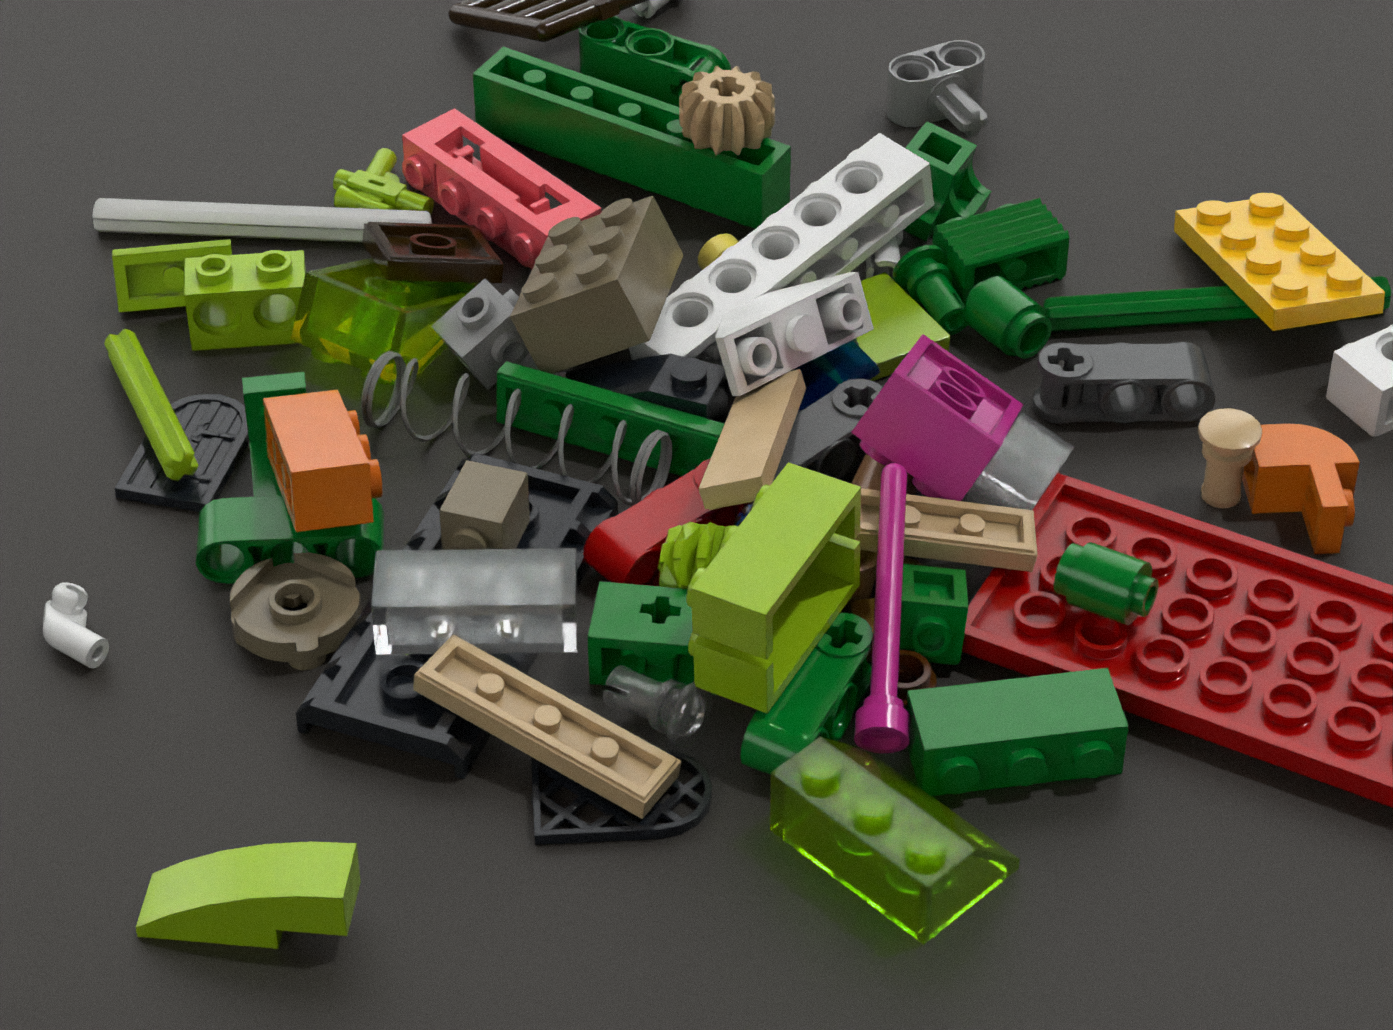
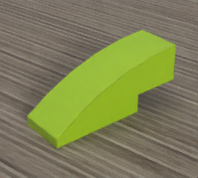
(254, 894)

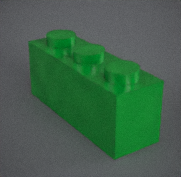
(1016, 732)

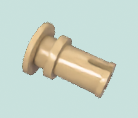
(1227, 446)

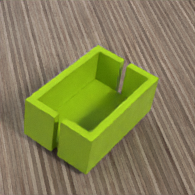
(775, 586)

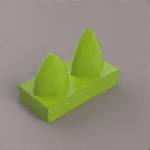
(155, 274)

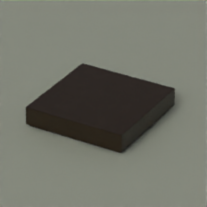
(431, 252)

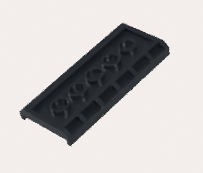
(375, 694)

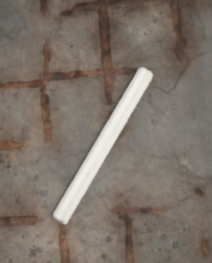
(243, 219)

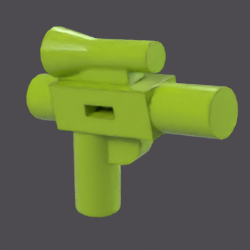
(377, 187)

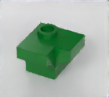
(952, 176)

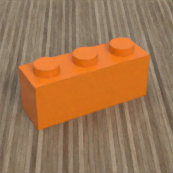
(321, 460)

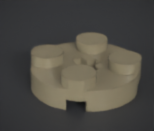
(301, 635)

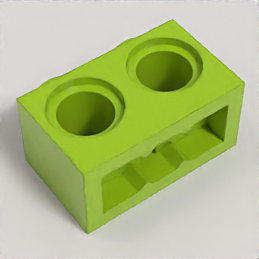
(243, 298)

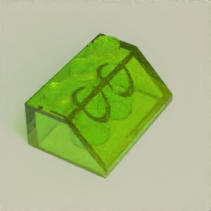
(884, 837)

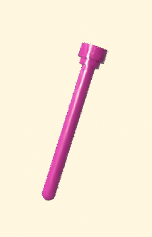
(882, 721)

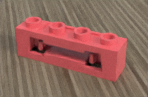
(497, 194)

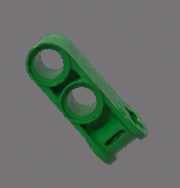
(644, 58)
(816, 700)

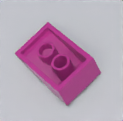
(937, 421)

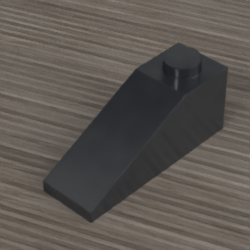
(666, 381)

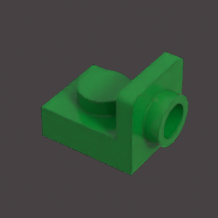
(934, 612)

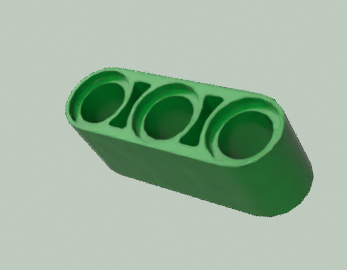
(251, 529)

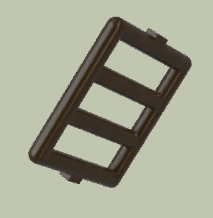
(535, 18)

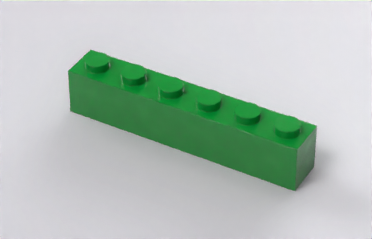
(625, 138)

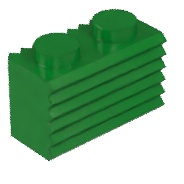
(1008, 242)

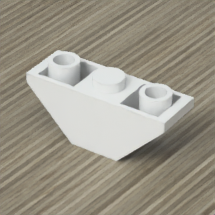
(790, 329)

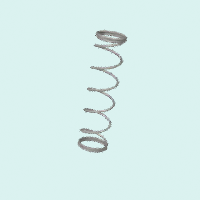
(402, 391)

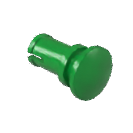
(929, 282)

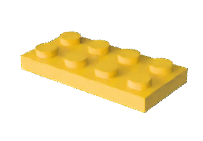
(1278, 262)

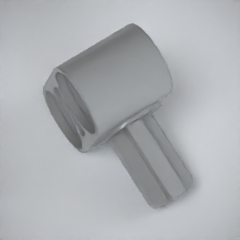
(937, 86)

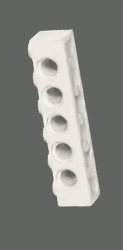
(809, 239)

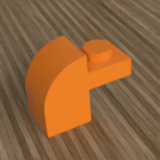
(1304, 472)

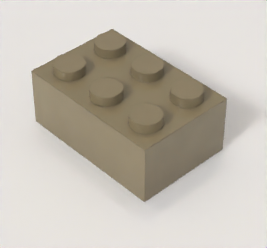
(597, 285)

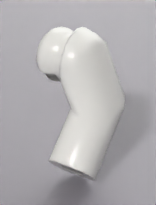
(66, 626)

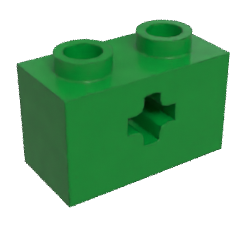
(640, 630)

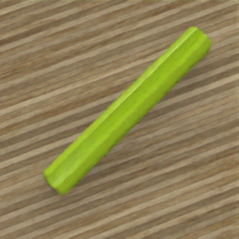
(151, 405)

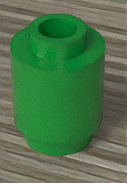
(1007, 317)
(1106, 582)

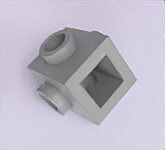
(482, 332)

